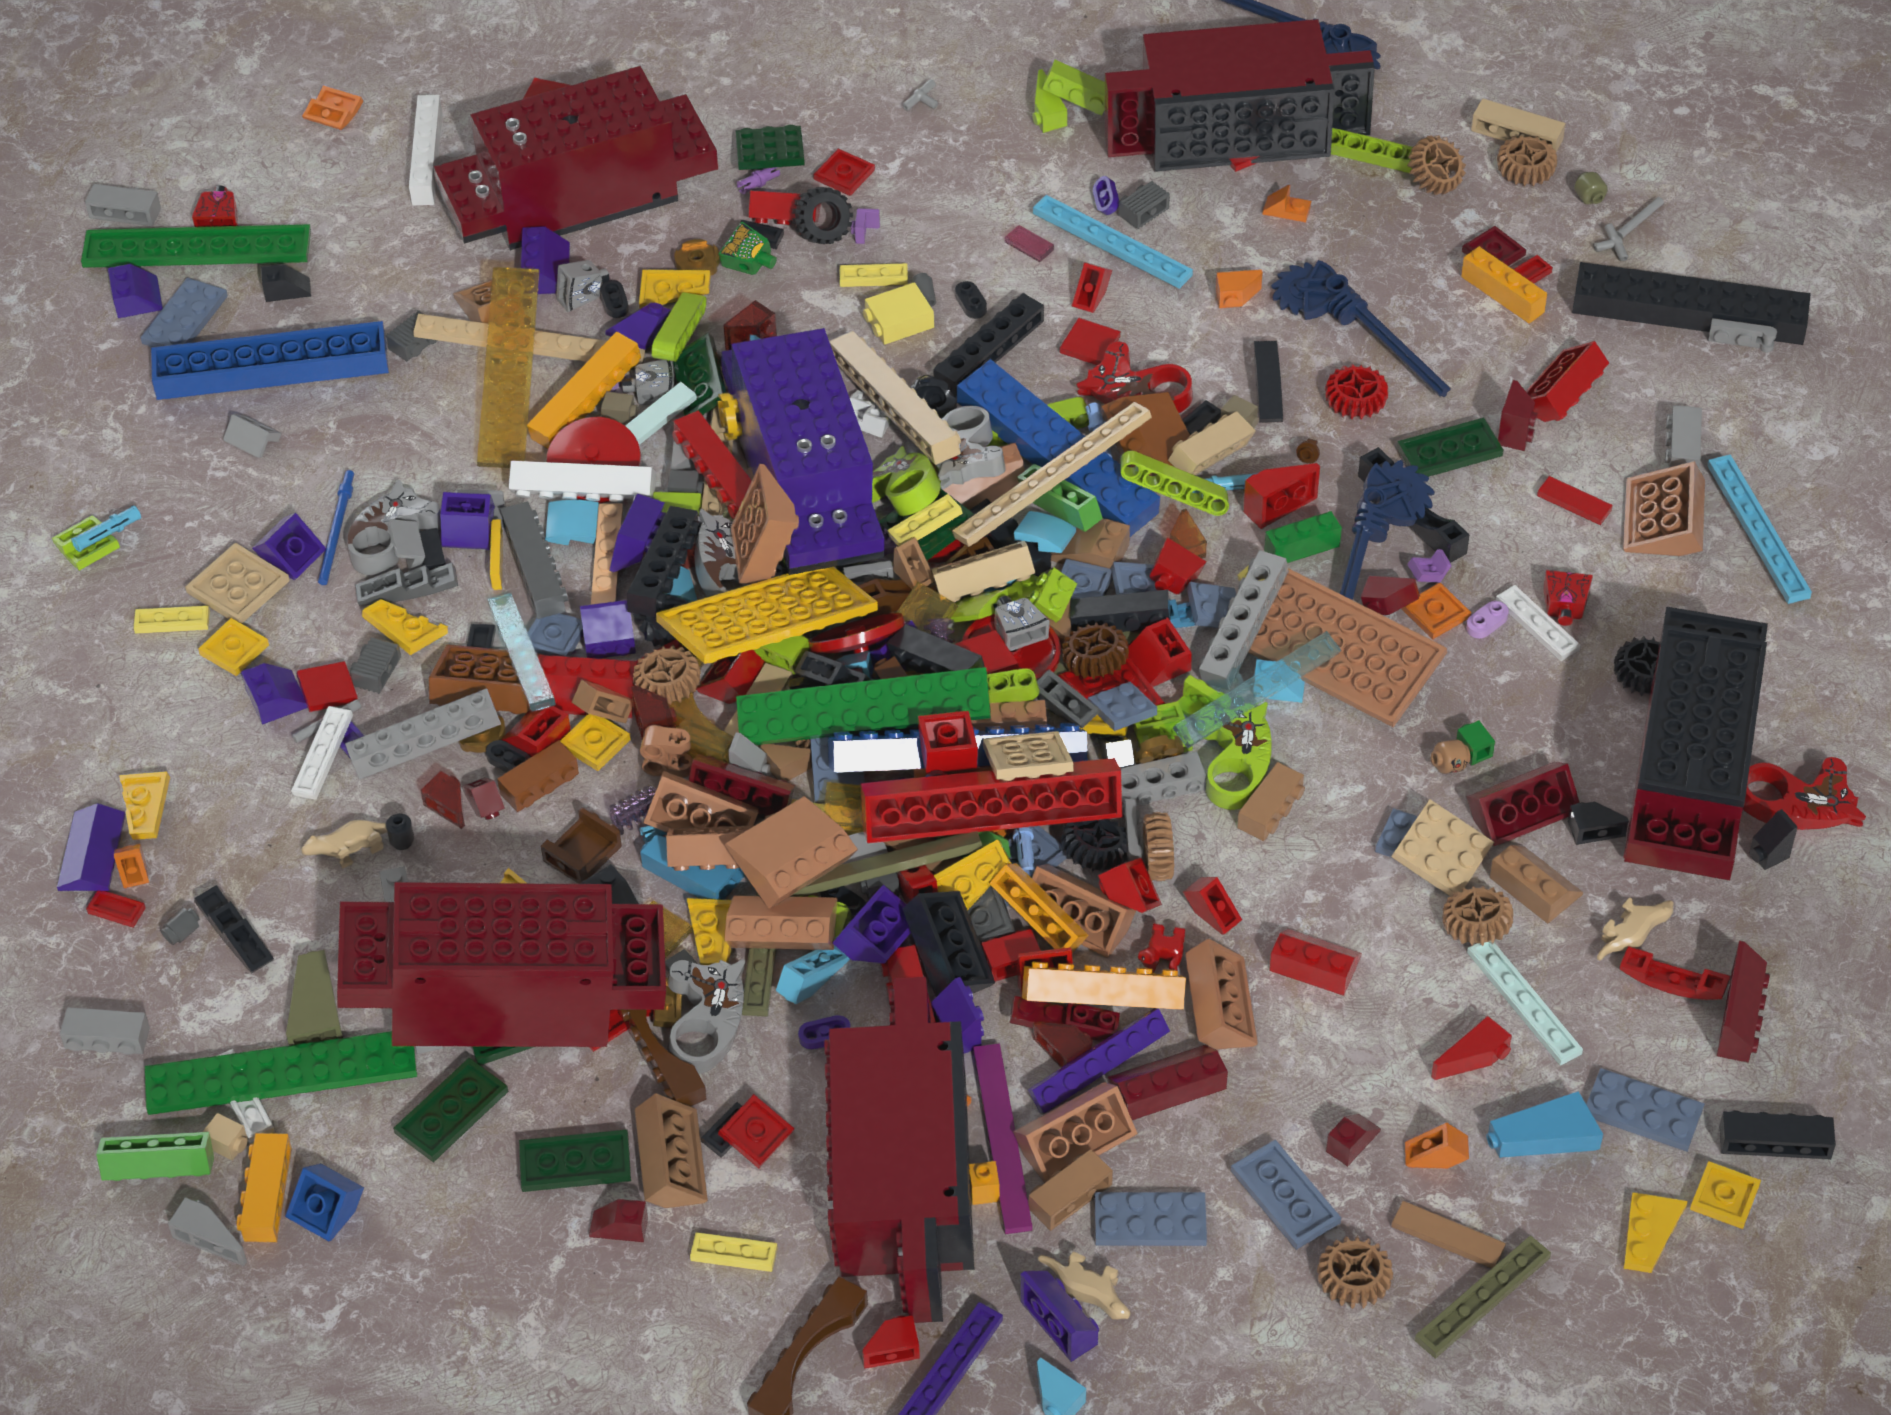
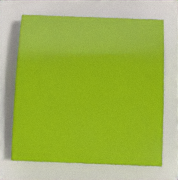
(89, 554)
(977, 606)
(1162, 724)

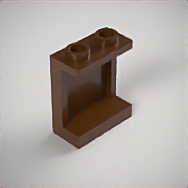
(582, 847)

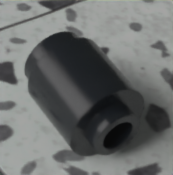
(400, 831)

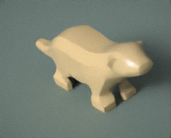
(347, 840)
(1635, 927)
(1088, 1285)

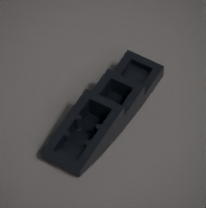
(1268, 381)
(826, 671)
(233, 929)

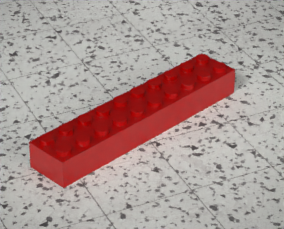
(983, 803)

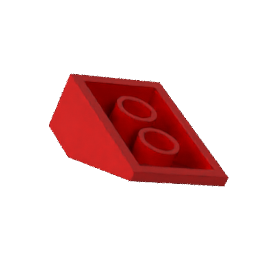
(1279, 492)

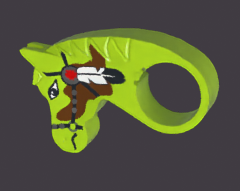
(907, 481)
(1246, 751)

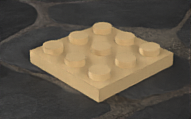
(237, 583)
(1028, 755)
(1442, 849)

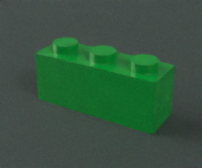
(1304, 537)

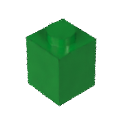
(1477, 740)

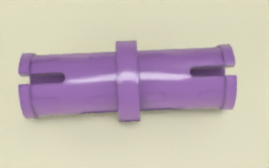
(757, 179)

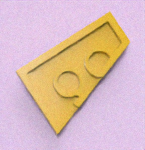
(668, 285)
(402, 628)
(144, 802)
(973, 873)
(709, 929)
(1649, 1228)

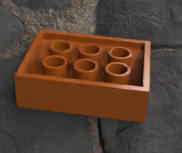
(1155, 436)
(463, 674)

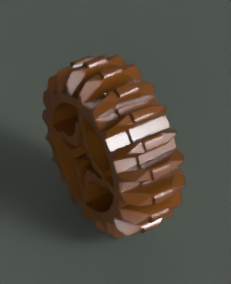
(1095, 650)

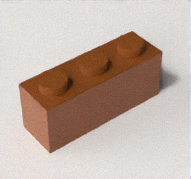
(538, 776)

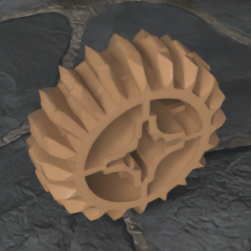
(1527, 160)
(1436, 165)
(668, 673)
(1158, 846)
(1478, 915)
(1353, 1261)

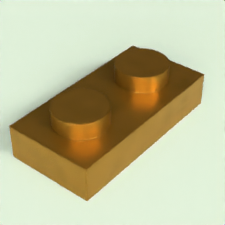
(671, 1012)

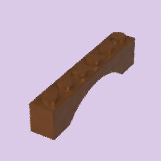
(892, 593)
(678, 1077)
(837, 1311)

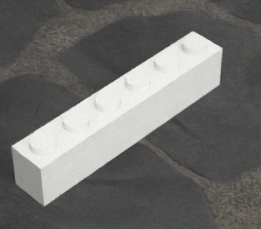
(425, 149)
(581, 480)

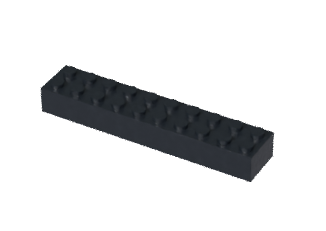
(1687, 301)

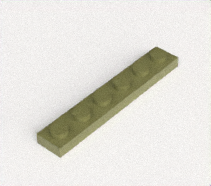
(1482, 1297)

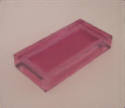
(1029, 243)

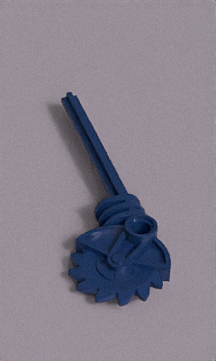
(1336, 37)
(1323, 290)
(1397, 497)

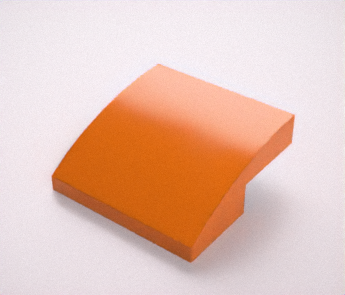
(333, 108)

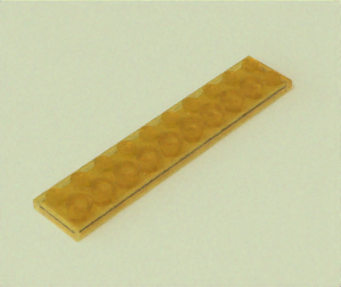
(508, 367)

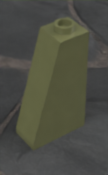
(313, 1003)

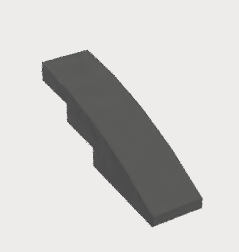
(401, 586)

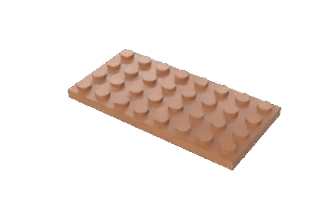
(1379, 659)

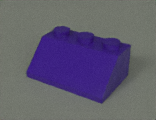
(544, 251)
(637, 531)
(876, 929)
(1058, 1313)

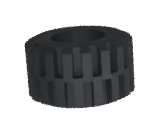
(840, 215)

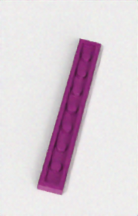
(1002, 1139)

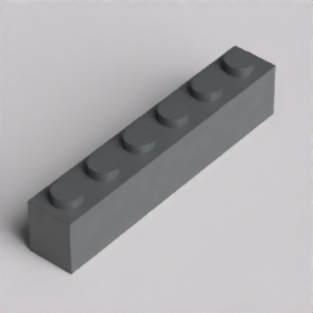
(533, 560)

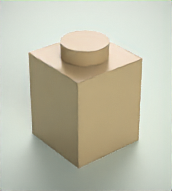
(226, 1136)

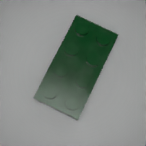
(701, 372)
(1451, 447)
(451, 1109)
(574, 1160)

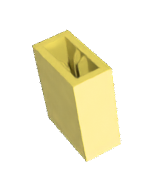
(898, 313)

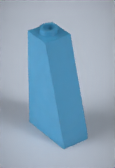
(703, 884)
(1548, 1128)

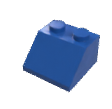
(323, 1201)

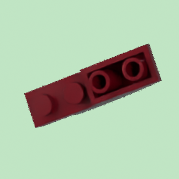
(1094, 1021)

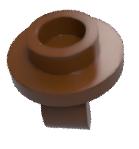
(1308, 451)

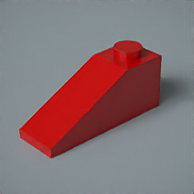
(1474, 1051)

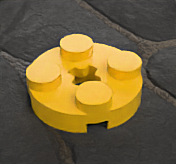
(727, 412)

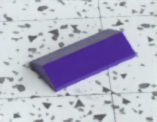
(91, 848)

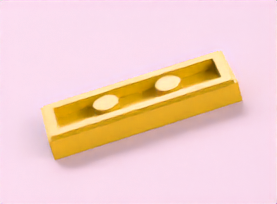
(496, 554)

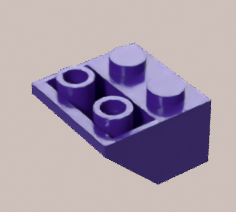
(466, 520)
(957, 1004)

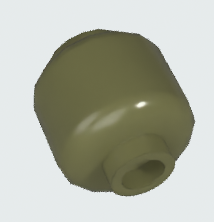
(1590, 188)

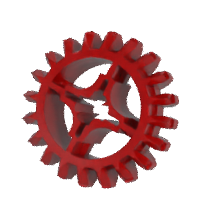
(1356, 391)

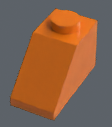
(1237, 287)
(131, 865)
(1437, 1148)

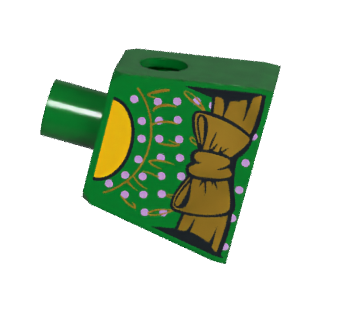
(747, 251)

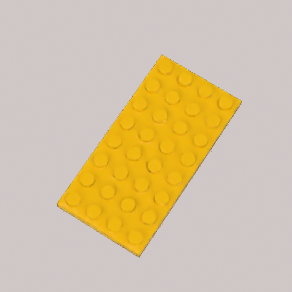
(765, 613)

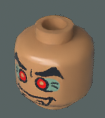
(1450, 756)

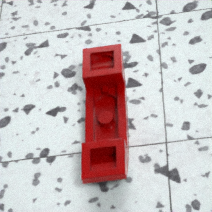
(1672, 979)

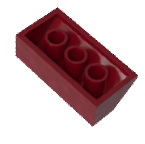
(742, 784)
(1524, 802)
(1743, 1005)
(1171, 1081)

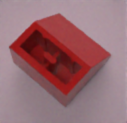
(1160, 653)
(539, 730)

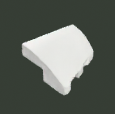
(869, 415)

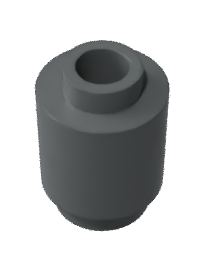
(180, 925)

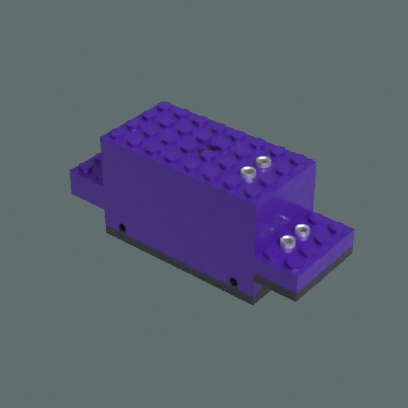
(810, 440)

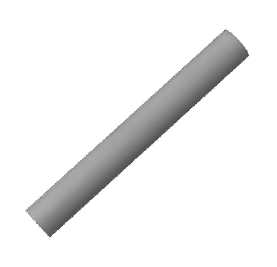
(1640, 217)
(313, 728)

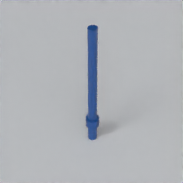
(344, 492)

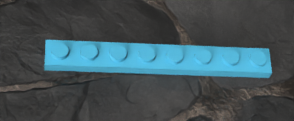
(1113, 241)
(1759, 529)

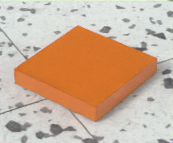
(1437, 611)

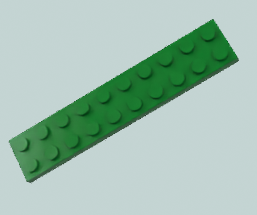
(196, 245)
(861, 706)
(277, 1072)

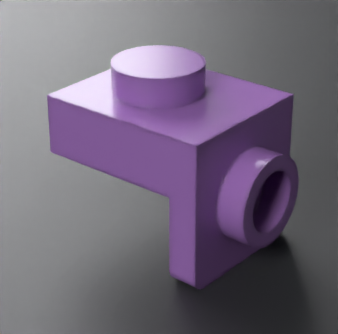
(865, 219)
(1430, 569)

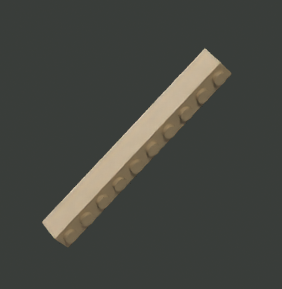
(896, 398)

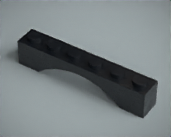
(1432, 528)

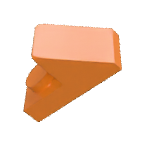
(1283, 206)

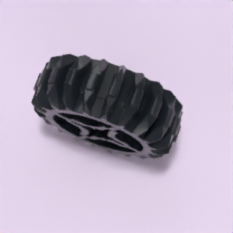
(1637, 664)
(1095, 844)

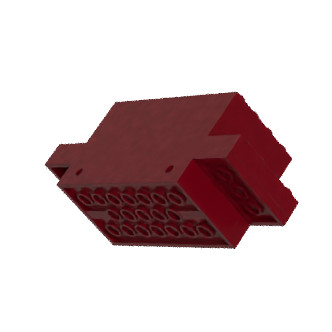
(501, 962)

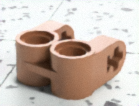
(663, 753)

